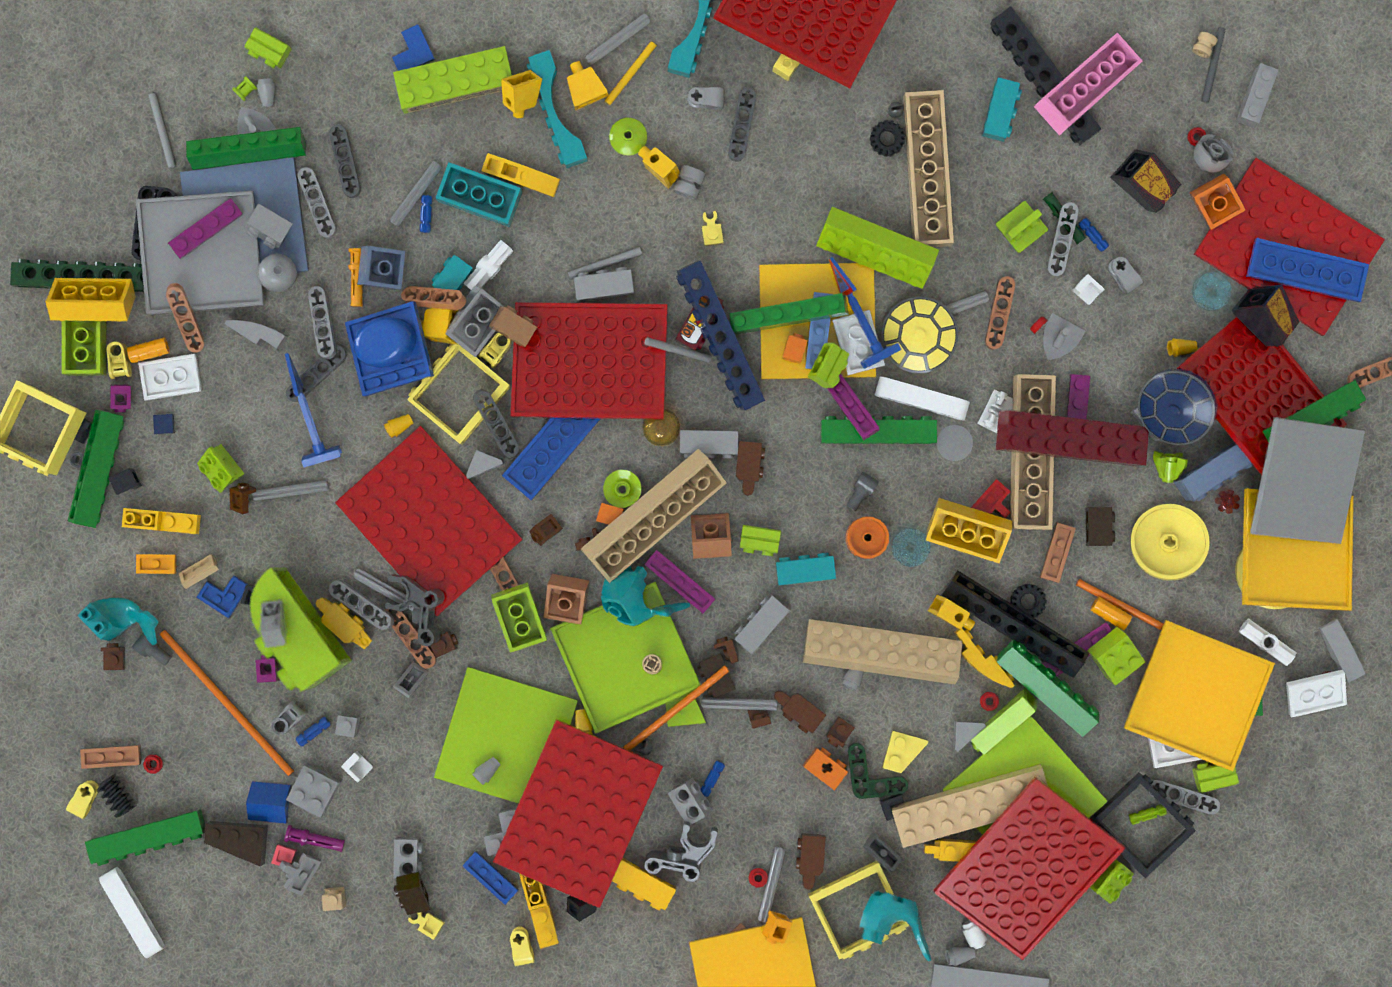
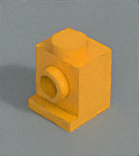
(777, 927)

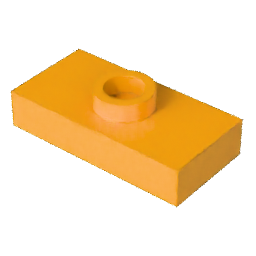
(155, 564)

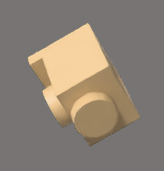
(334, 899)

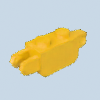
(342, 623)
(949, 849)

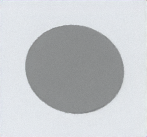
(954, 443)

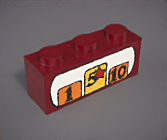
(690, 333)

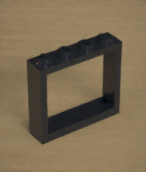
(1160, 796)

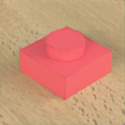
(283, 853)

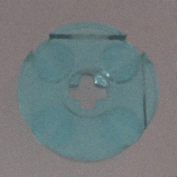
(1200, 292)
(900, 543)

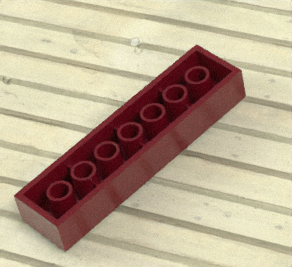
(1072, 438)

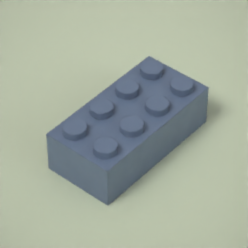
(1212, 472)

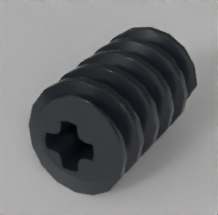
(115, 796)

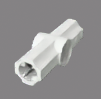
(489, 266)
(1276, 649)

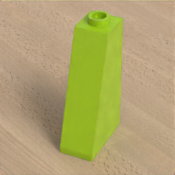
(1005, 721)

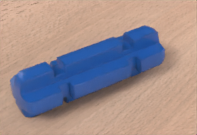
(425, 215)
(1093, 234)
(313, 731)
(712, 778)

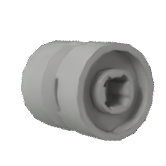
(689, 182)

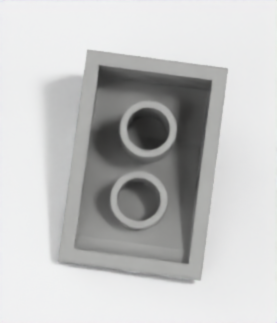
(472, 322)

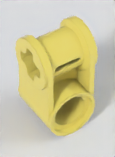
(494, 350)
(118, 362)
(81, 801)
(521, 950)

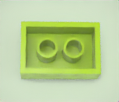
(84, 348)
(519, 617)

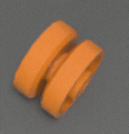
(878, 534)

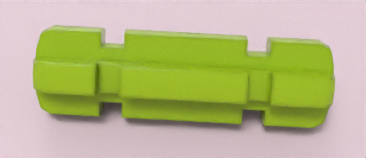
(1147, 814)

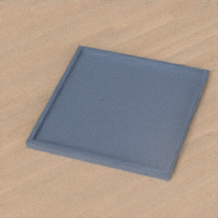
(273, 187)

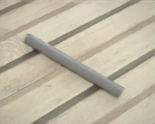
(162, 131)
(606, 262)
(677, 349)

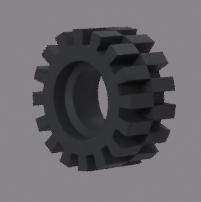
(887, 127)
(1036, 592)

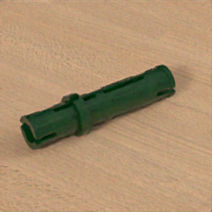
(1055, 206)

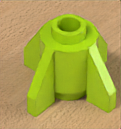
(1169, 465)

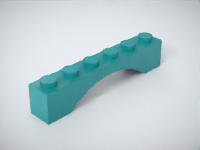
(683, 56)
(570, 146)

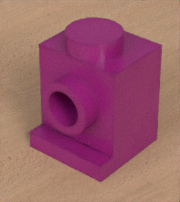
(120, 389)
(261, 672)

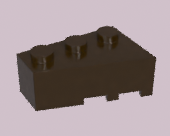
(238, 839)

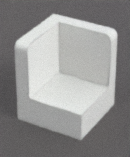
(1088, 289)
(357, 766)

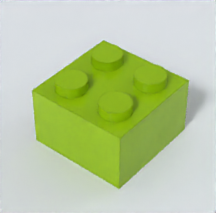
(1116, 656)

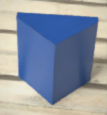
(268, 802)

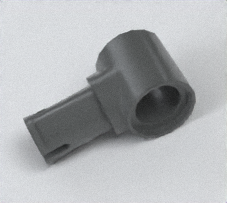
(863, 487)
(146, 649)

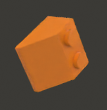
(1217, 201)

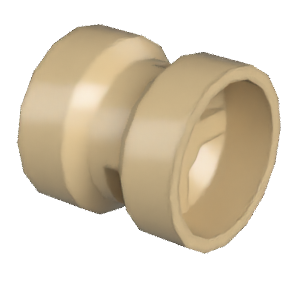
(1205, 44)
(652, 664)

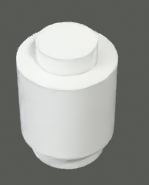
(974, 935)

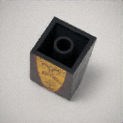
(1146, 180)
(1267, 314)

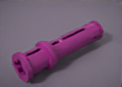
(305, 837)

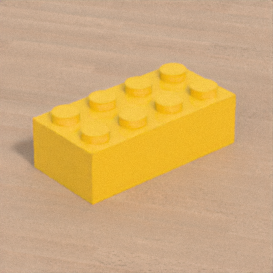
(90, 299)
(969, 530)

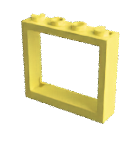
(439, 365)
(10, 413)
(824, 891)

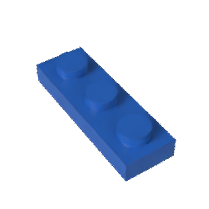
(490, 877)

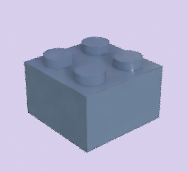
(381, 267)

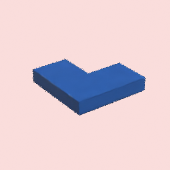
(418, 52)
(226, 600)

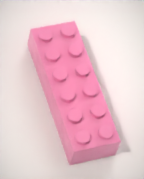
(1088, 83)

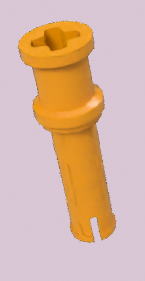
(356, 290)

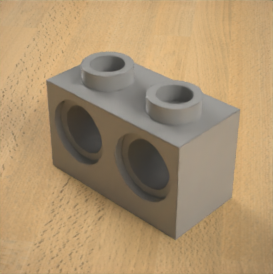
(686, 803)
(402, 857)

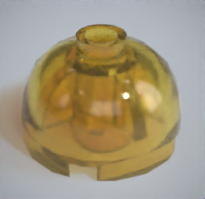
(662, 432)

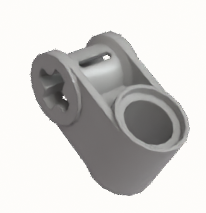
(708, 98)
(1126, 276)
(290, 715)

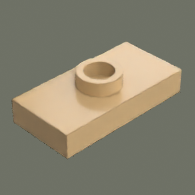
(198, 571)

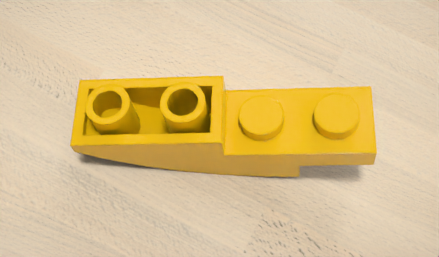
(520, 175)
(161, 521)
(985, 665)
(540, 912)

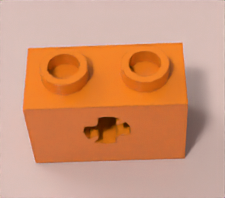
(814, 765)

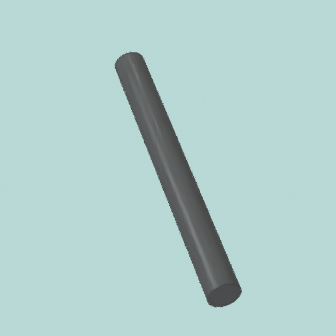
(1213, 65)

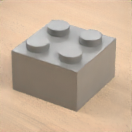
(267, 226)
(313, 790)

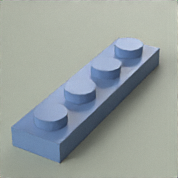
(817, 336)

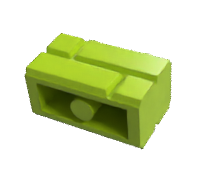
(268, 48)
(829, 365)
(759, 539)
(1213, 777)

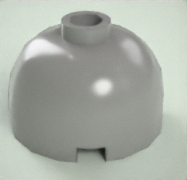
(1212, 154)
(277, 272)

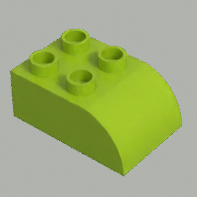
(310, 647)

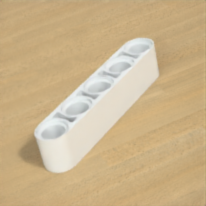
(922, 398)
(131, 912)

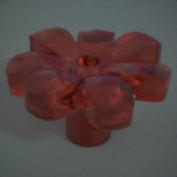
(1227, 501)

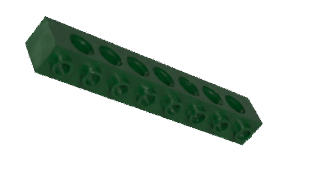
(21, 270)

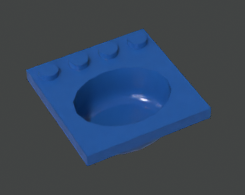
(389, 349)

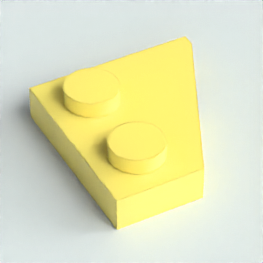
(902, 751)

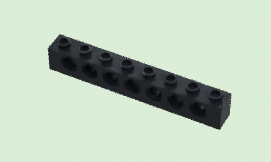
(1044, 65)
(1015, 624)

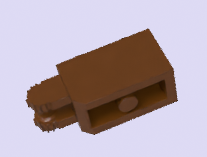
(748, 465)
(800, 710)
(811, 858)

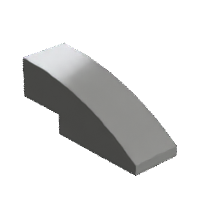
(258, 333)
(1341, 650)

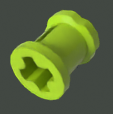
(244, 88)

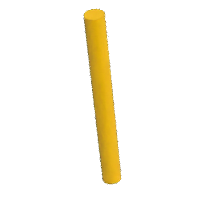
(630, 73)

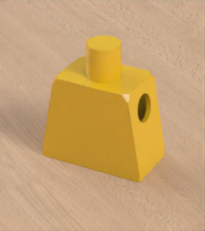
(585, 86)
(521, 92)
(659, 165)
(436, 324)
(946, 611)

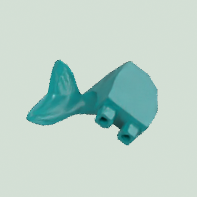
(625, 598)
(113, 616)
(884, 911)

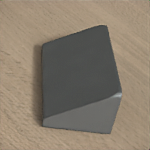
(882, 853)

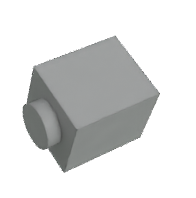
(347, 725)

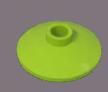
(631, 145)
(615, 481)

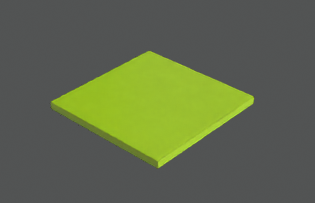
(608, 660)
(501, 722)
(1028, 747)

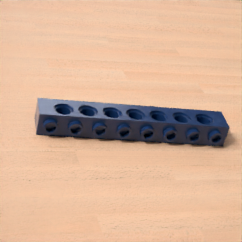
(753, 394)

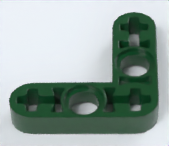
(870, 784)

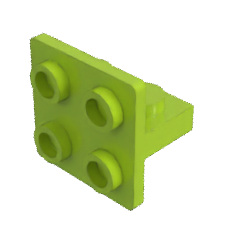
(1022, 226)
(219, 467)
(1112, 881)

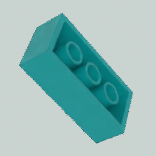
(479, 194)

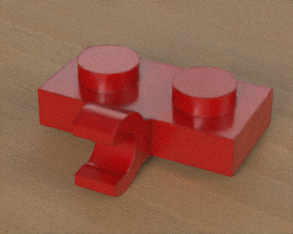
(992, 499)

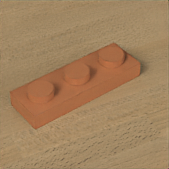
(1057, 552)
(110, 756)

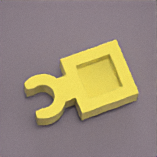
(712, 232)
(429, 924)

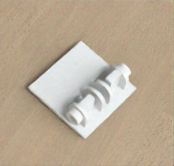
(998, 402)

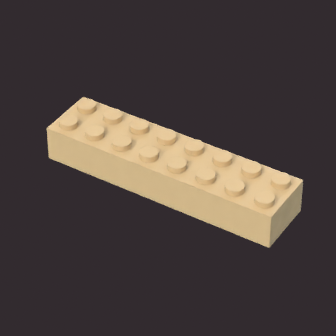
(928, 168)
(1032, 474)
(654, 515)
(882, 651)
(960, 807)

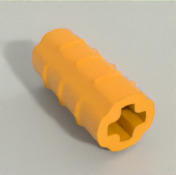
(148, 350)
(1111, 613)

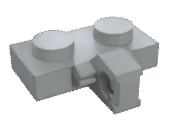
(299, 873)

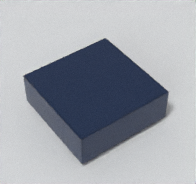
(163, 424)

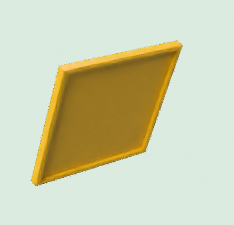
(798, 282)
(1295, 570)
(1199, 695)
(749, 960)

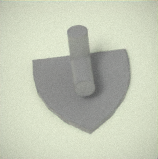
(253, 121)
(1060, 337)

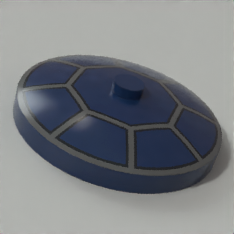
(1177, 406)

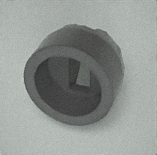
(896, 113)
(73, 459)
(644, 747)

